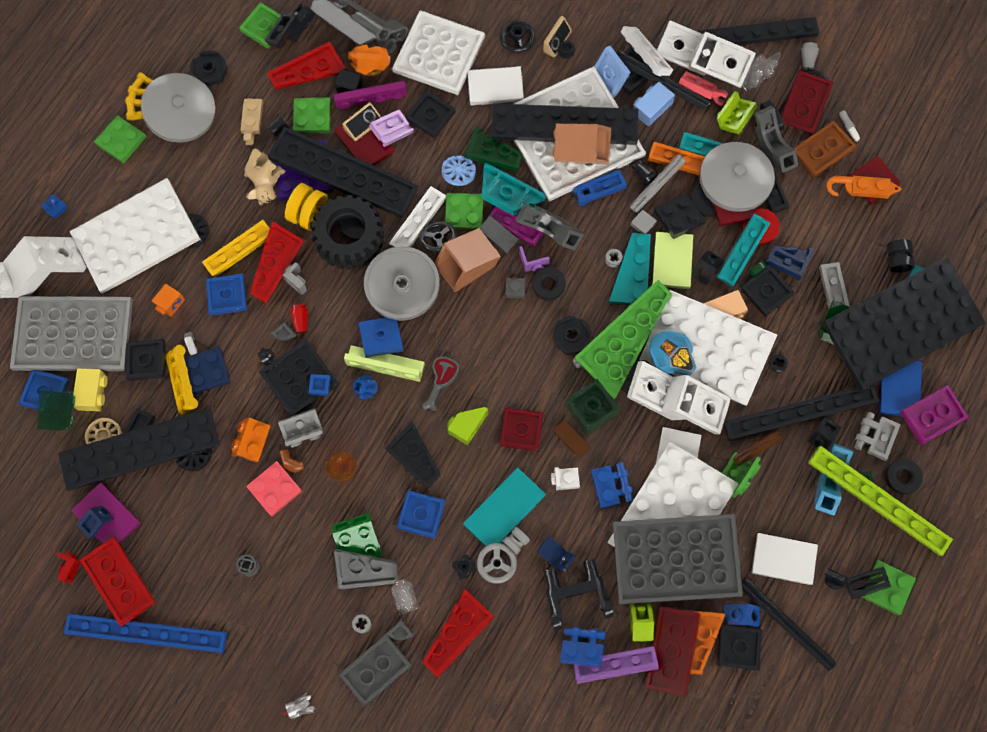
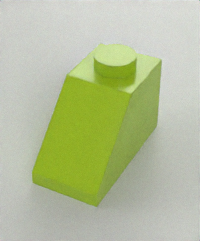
(466, 424)
(641, 621)

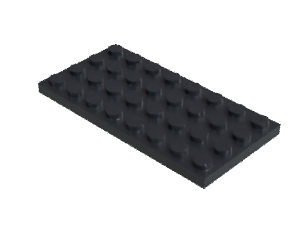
(903, 323)

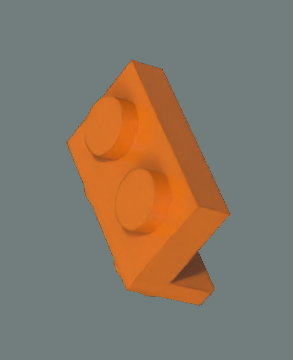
(250, 439)

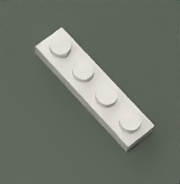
(646, 51)
(418, 219)

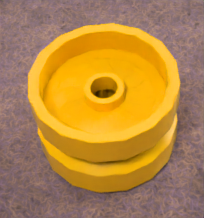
(304, 204)

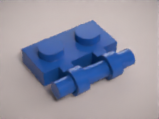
(606, 488)
(583, 653)

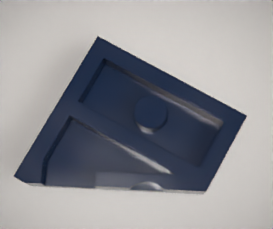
(790, 260)

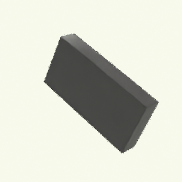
(498, 235)

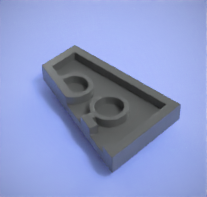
(362, 570)

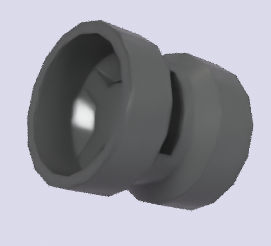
(251, 565)

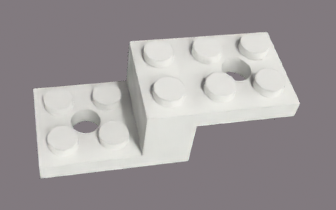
(705, 54)
(679, 397)

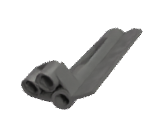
(361, 26)

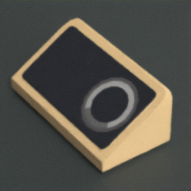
(557, 35)
(359, 123)

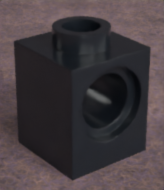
(347, 81)

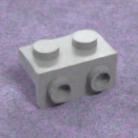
(301, 427)

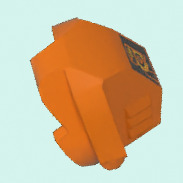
(369, 60)

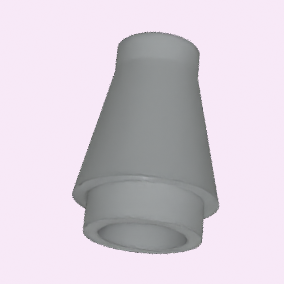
(809, 54)

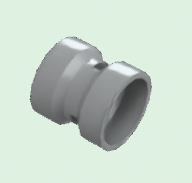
(516, 540)

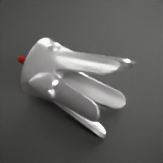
(299, 707)

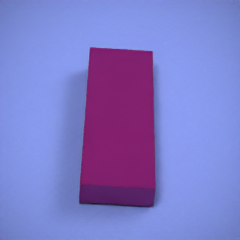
(524, 233)

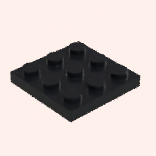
(291, 376)

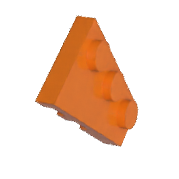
(707, 633)

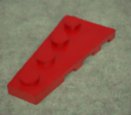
(277, 255)
(461, 629)

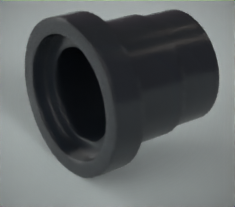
(277, 125)

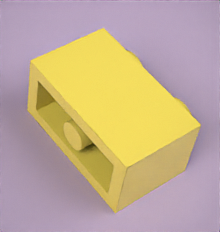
(89, 389)

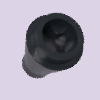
(644, 172)

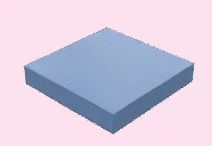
(612, 70)

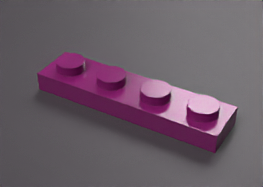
(372, 94)

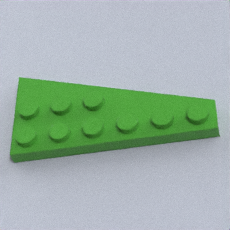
(618, 346)

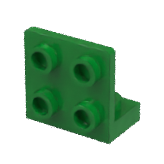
(357, 536)

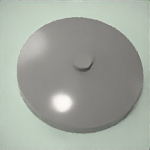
(178, 107)
(737, 176)
(401, 283)

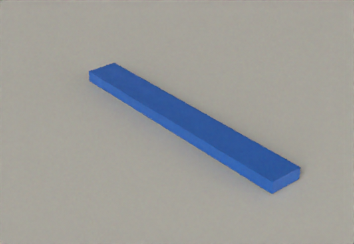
(146, 633)

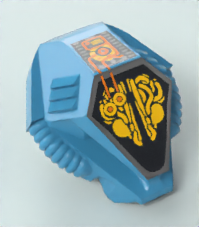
(672, 353)

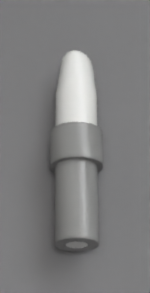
(849, 125)

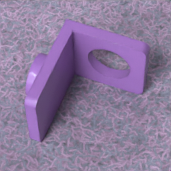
(533, 265)

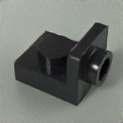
(825, 433)

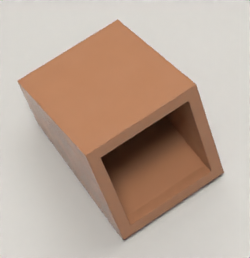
(582, 143)
(466, 259)

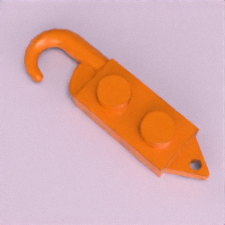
(864, 186)

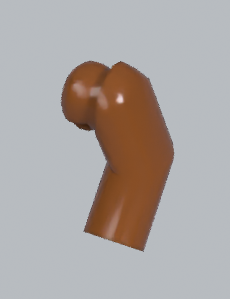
(290, 464)

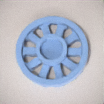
(458, 170)

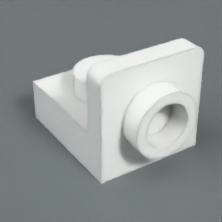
(565, 478)

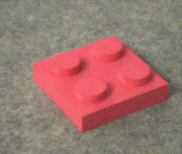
(274, 489)

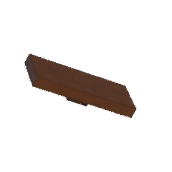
(571, 438)

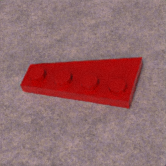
(311, 66)

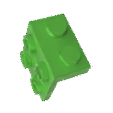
(741, 473)

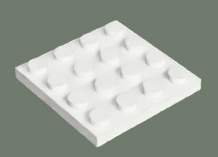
(438, 52)

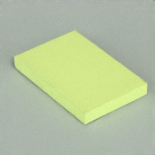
(673, 260)

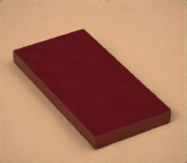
(674, 649)

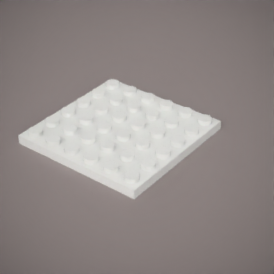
(560, 178)

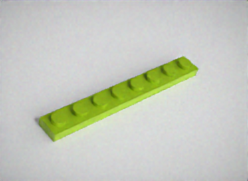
(880, 501)

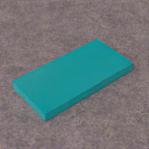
(504, 509)

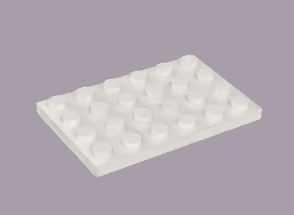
(134, 235)
(725, 348)
(680, 488)

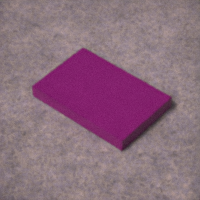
(934, 414)
(124, 521)

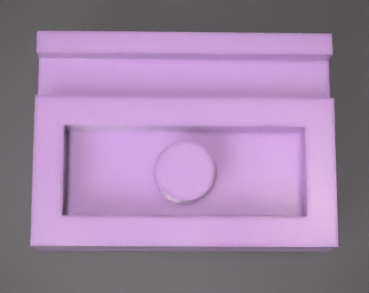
(391, 128)

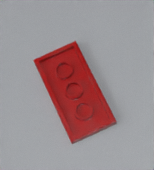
(117, 581)

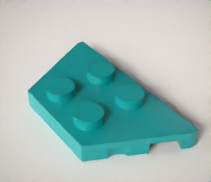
(508, 192)

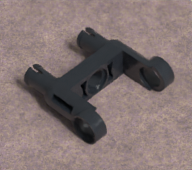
(593, 583)

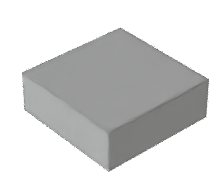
(643, 222)

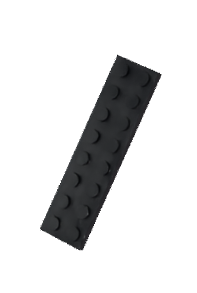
(539, 121)
(343, 172)
(138, 449)

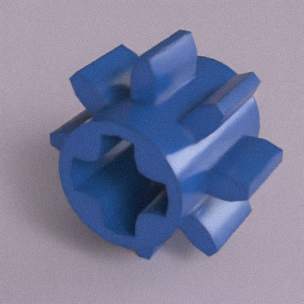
(365, 387)

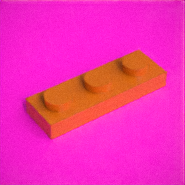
(665, 154)

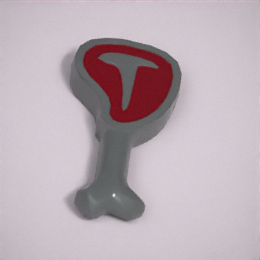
(445, 373)

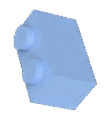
(653, 103)

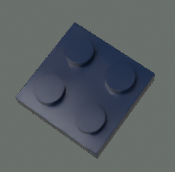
(207, 370)

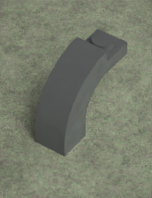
(772, 143)
(550, 224)

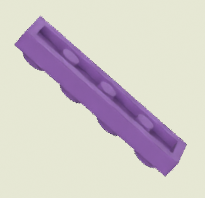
(618, 665)

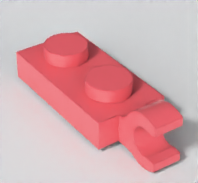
(703, 87)

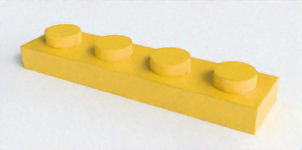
(237, 249)

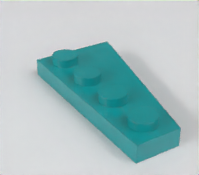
(634, 271)

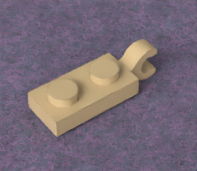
(251, 119)

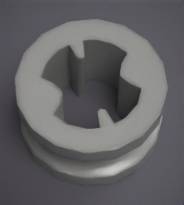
(619, 258)
(356, 621)

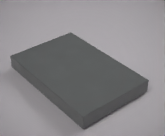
(375, 670)

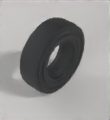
(546, 272)
(912, 468)

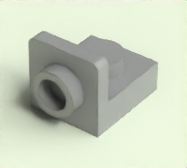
(293, 279)

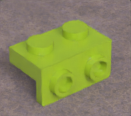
(735, 114)

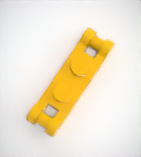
(180, 380)

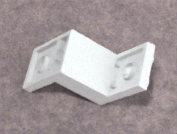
(34, 260)

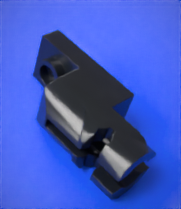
(290, 26)

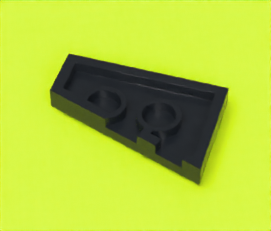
(413, 456)

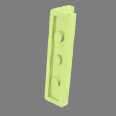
(385, 364)

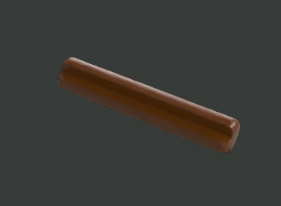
(757, 448)

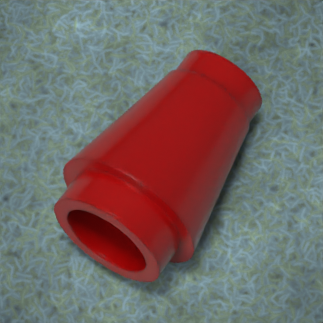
(299, 316)

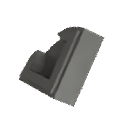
(283, 333)
(400, 632)

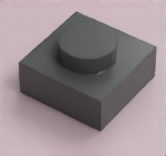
(515, 287)

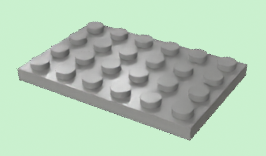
(71, 333)

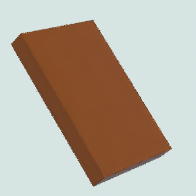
(824, 149)

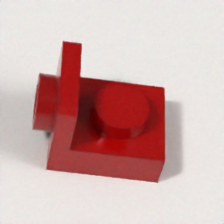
(69, 569)

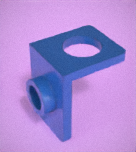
(741, 614)

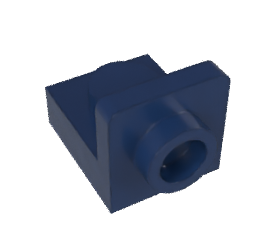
(94, 521)

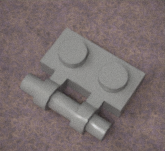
(883, 437)

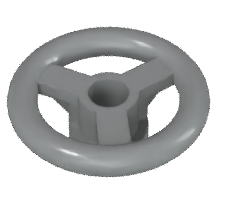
(503, 567)

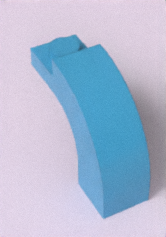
(827, 491)

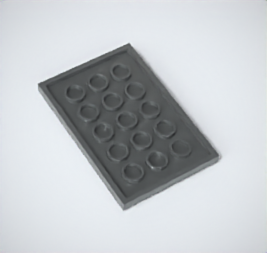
(677, 559)

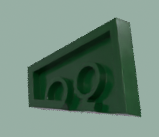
(492, 152)

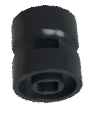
(900, 254)

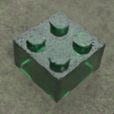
(592, 407)

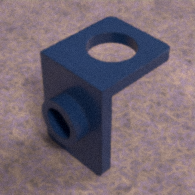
(555, 554)

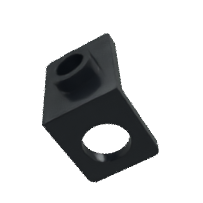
(708, 261)

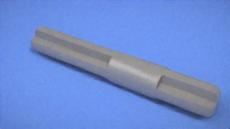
(657, 183)

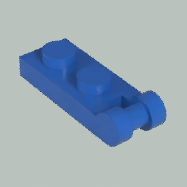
(599, 187)

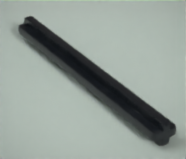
(670, 84)
(787, 624)

